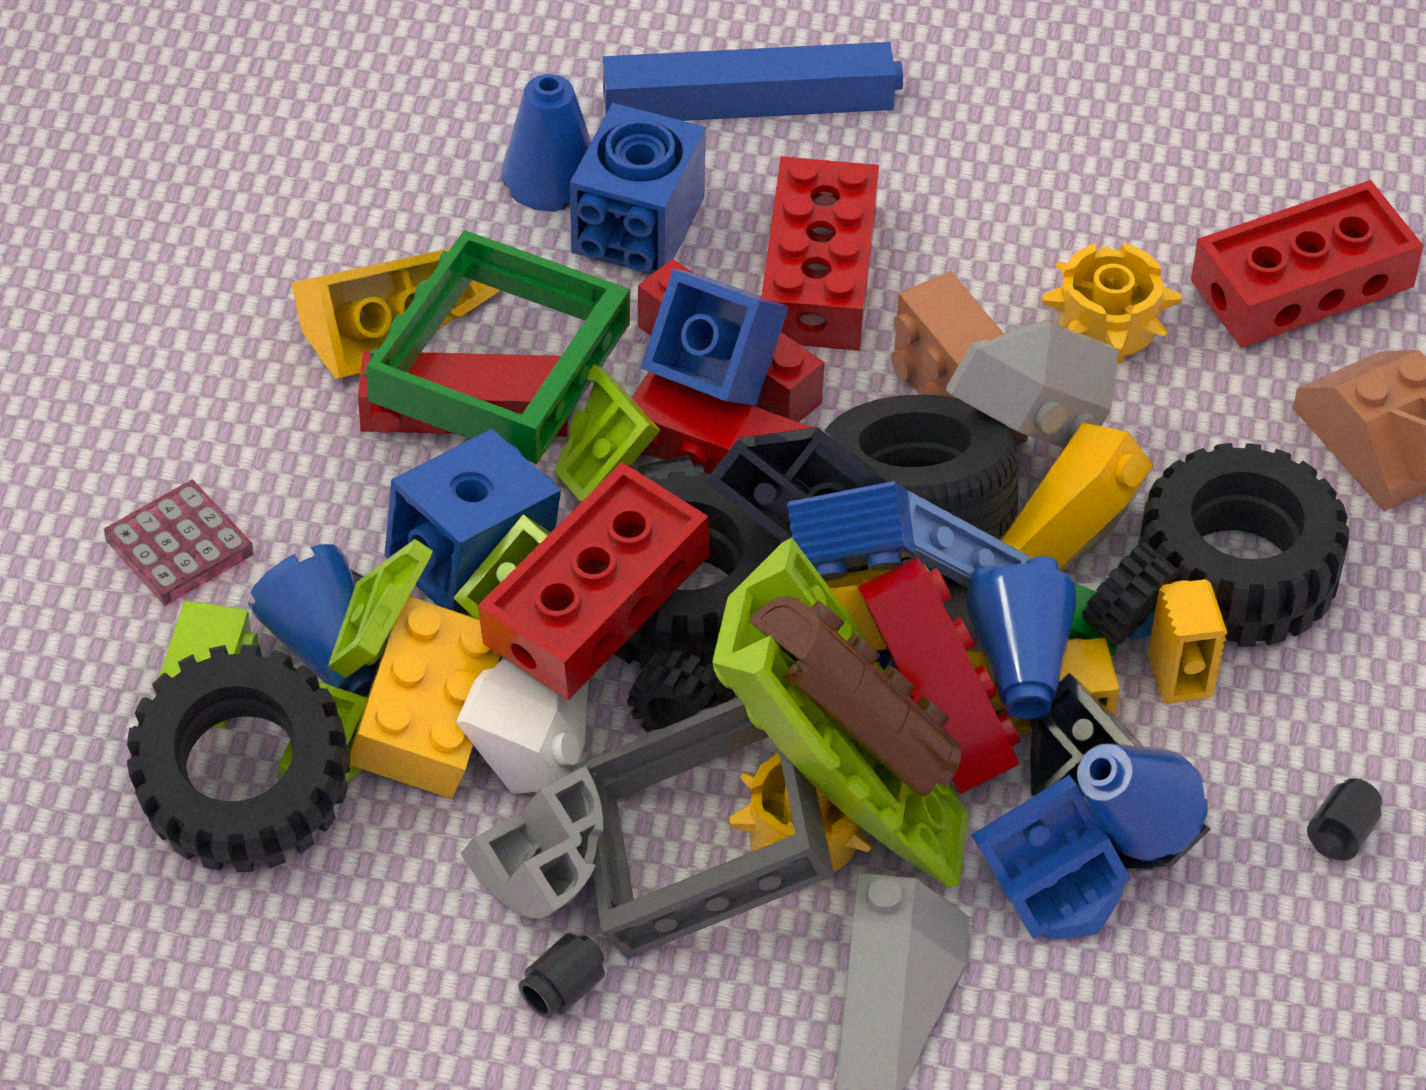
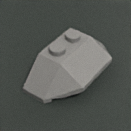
(1039, 380)

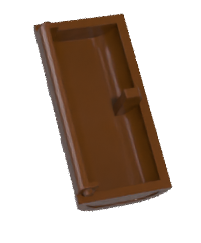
(860, 697)

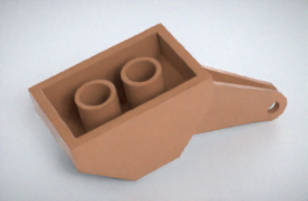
(1374, 422)

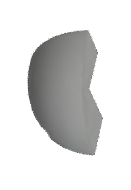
(543, 852)

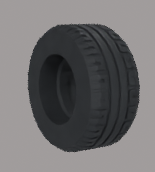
(938, 453)

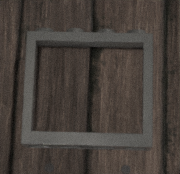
(719, 891)

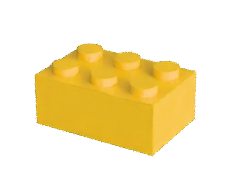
(417, 697)

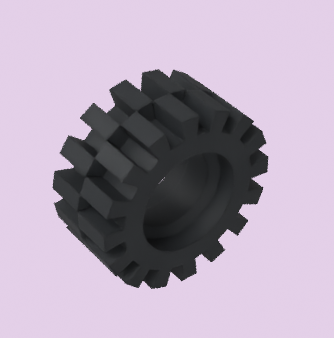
(1129, 594)
(674, 690)

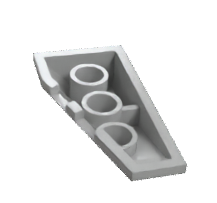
(900, 973)

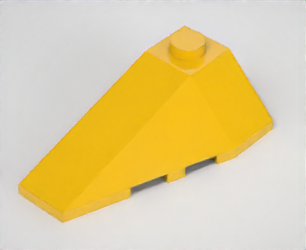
(356, 307)
(1081, 495)

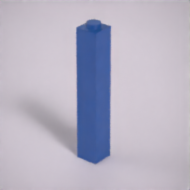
(755, 81)

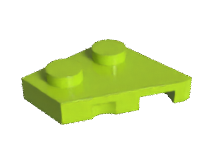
(603, 435)

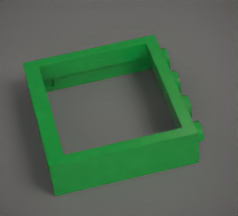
(522, 274)

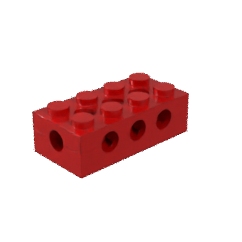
(1306, 263)
(828, 303)
(594, 580)

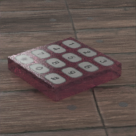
(178, 542)

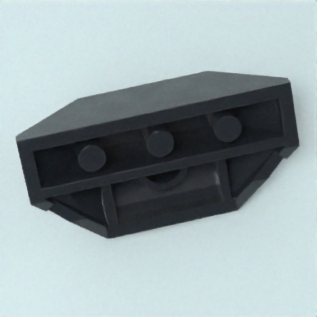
(787, 466)
(1063, 738)

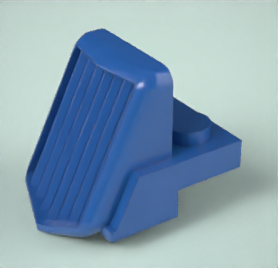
(1054, 863)

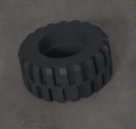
(1261, 496)
(693, 617)
(223, 690)

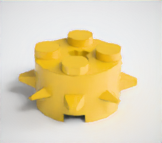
(1112, 297)
(771, 818)

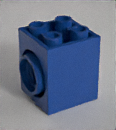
(637, 189)
(464, 508)

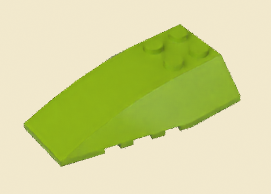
(917, 828)

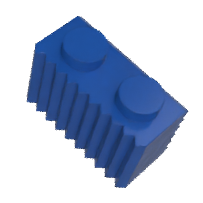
(854, 529)

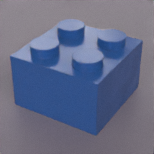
(714, 337)

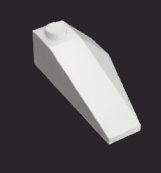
(524, 727)

